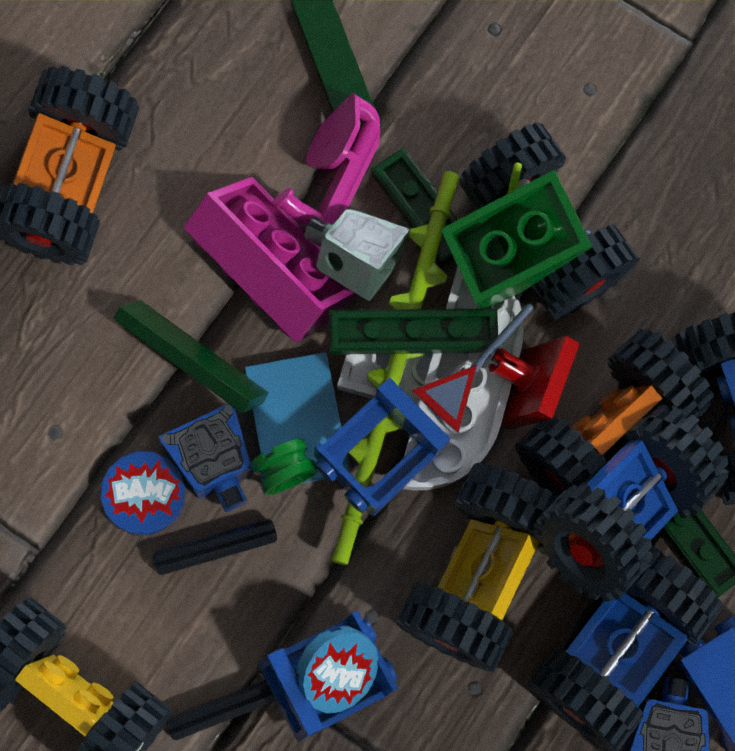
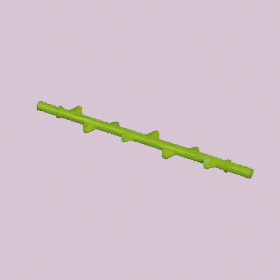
(426, 275)

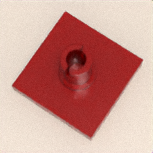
(535, 380)

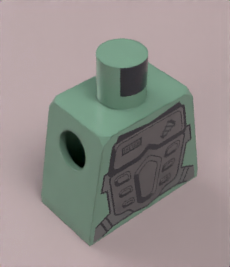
(358, 250)

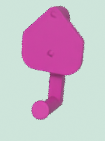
(331, 148)

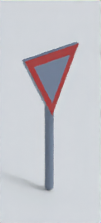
(450, 394)

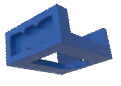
(393, 401)
(301, 716)

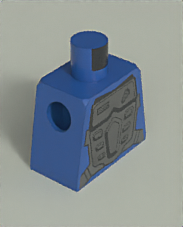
(211, 456)
(670, 722)

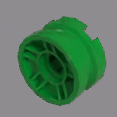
(284, 467)

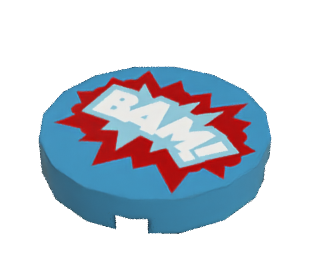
(337, 669)

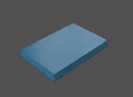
(298, 404)

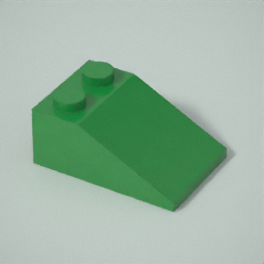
(516, 240)

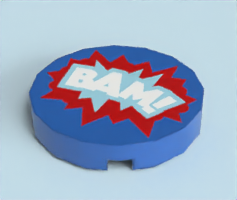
(143, 493)

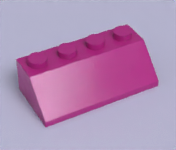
(267, 257)

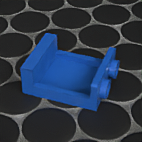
(712, 674)

